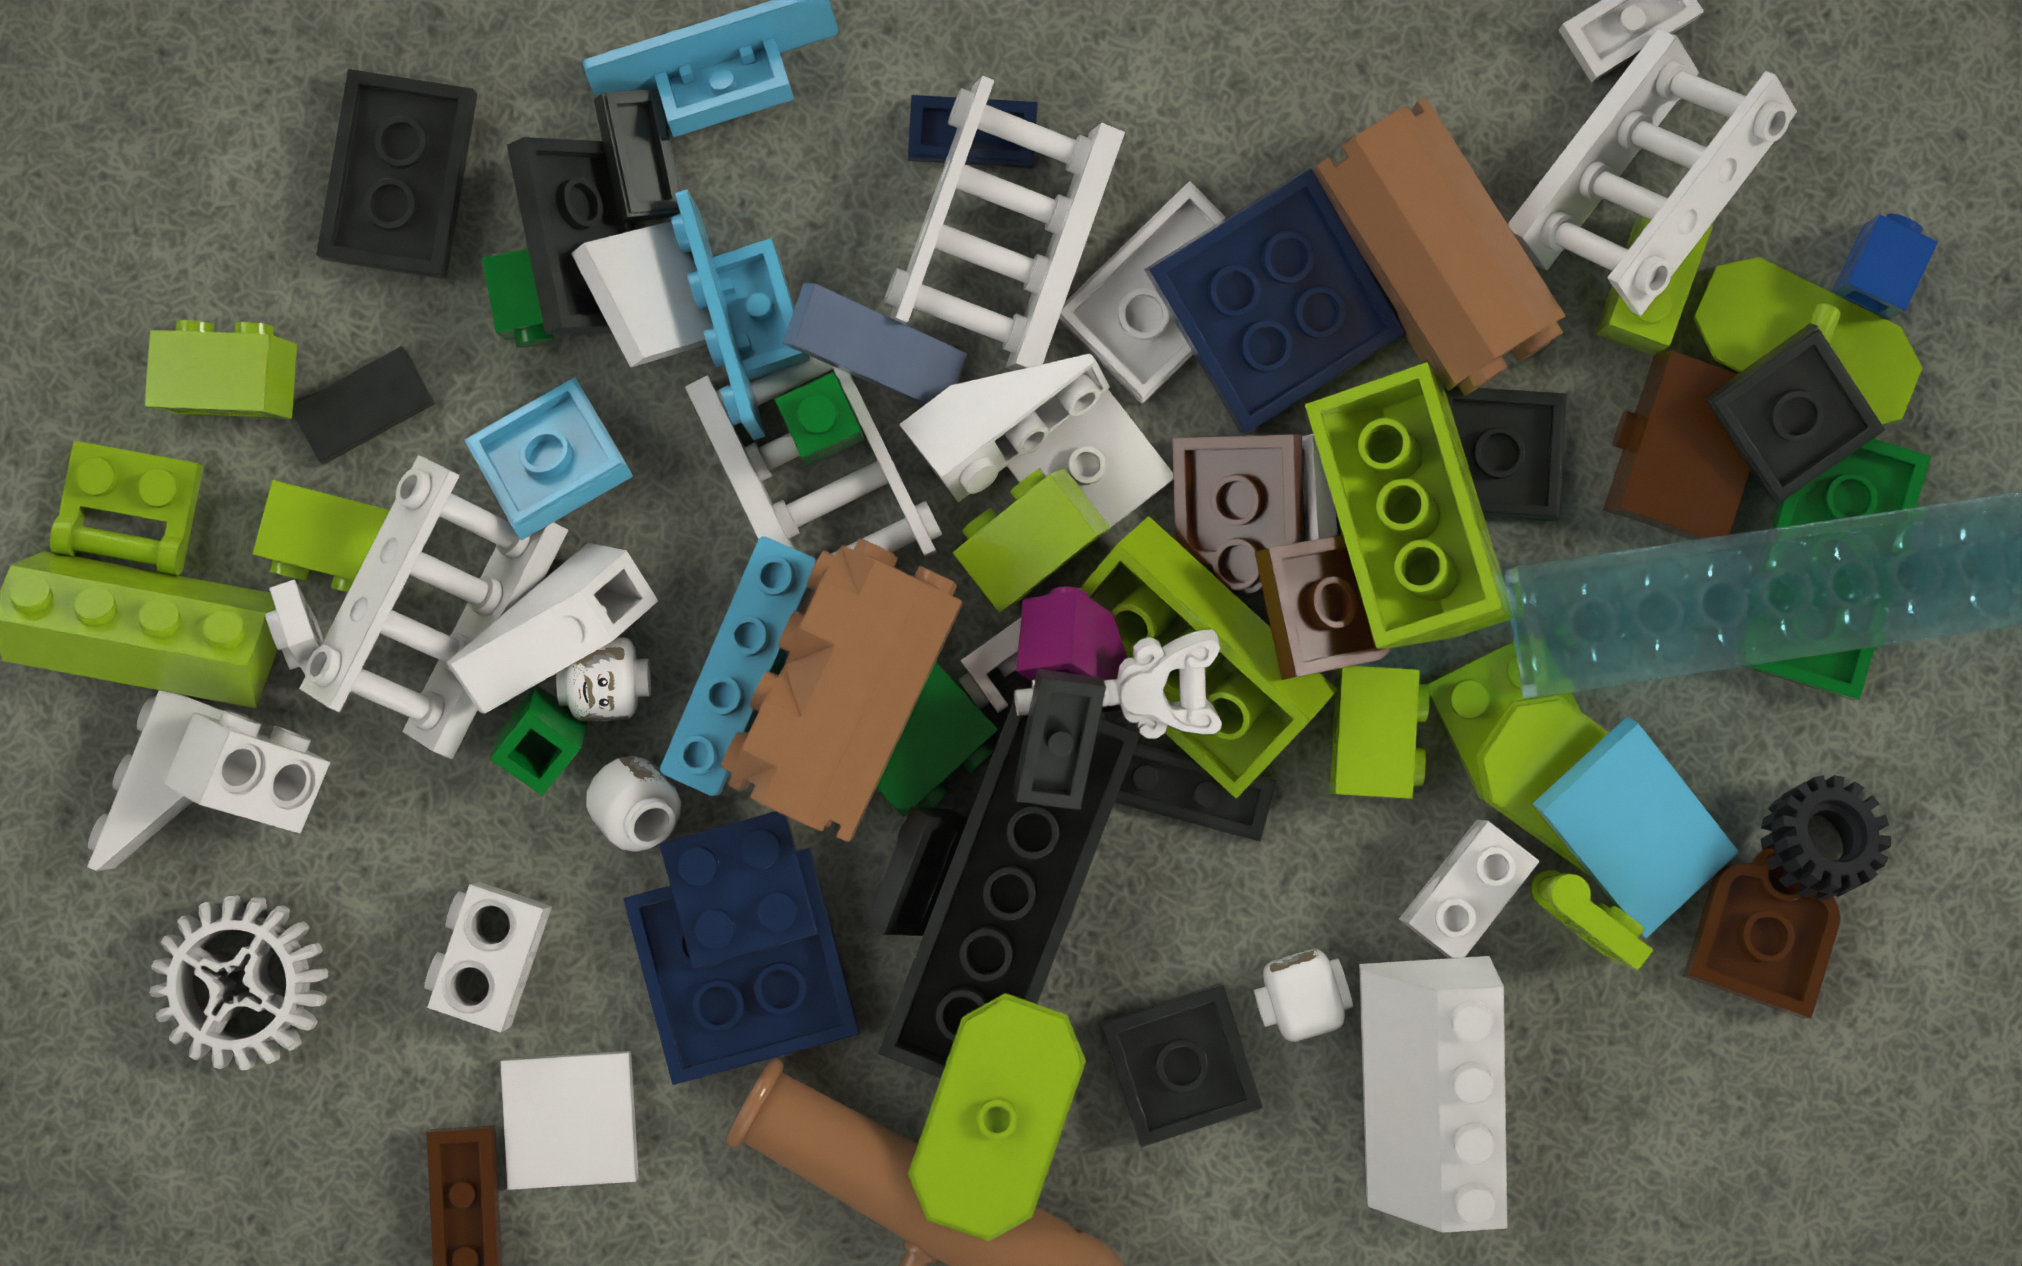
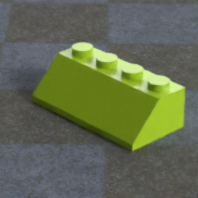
(1409, 509)
(1166, 594)
(137, 627)

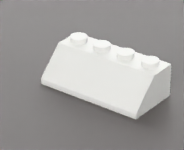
(1435, 1092)

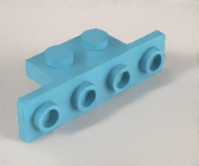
(716, 65)
(747, 308)
(737, 661)

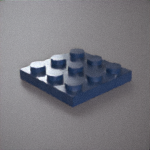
(1275, 301)
(745, 1004)

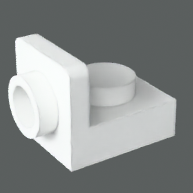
(996, 653)

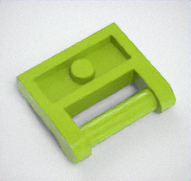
(130, 486)
(1603, 928)

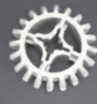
(190, 954)

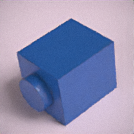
(1885, 265)

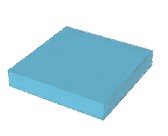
(548, 458)

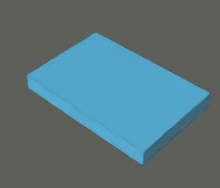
(1636, 826)

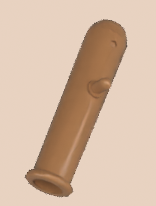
(869, 1172)

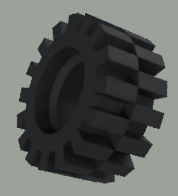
(1852, 820)

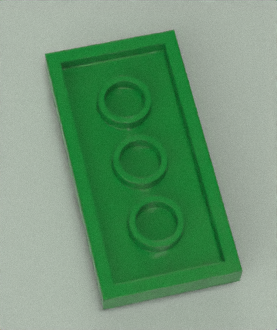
(1866, 482)

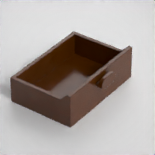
(1675, 456)

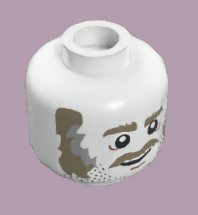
(605, 683)
(633, 803)
(1304, 995)

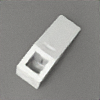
(993, 420)
(554, 625)
(142, 800)

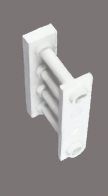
(1609, 142)
(1066, 217)
(752, 465)
(443, 709)

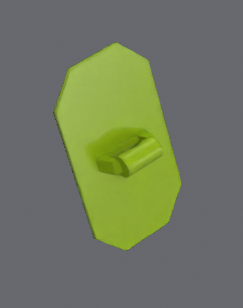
(1759, 305)
(1528, 754)
(997, 1117)

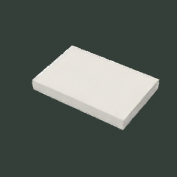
(1121, 312)

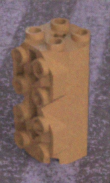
(1440, 248)
(844, 687)

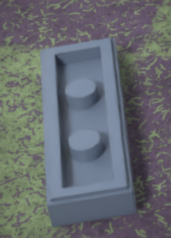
(872, 345)

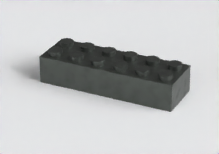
(1003, 898)

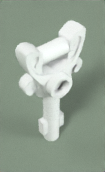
(1142, 684)

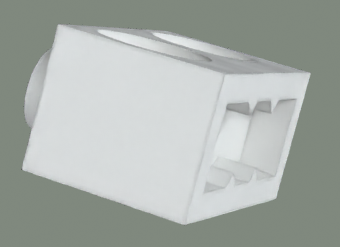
(247, 772)
(1469, 890)
(503, 962)

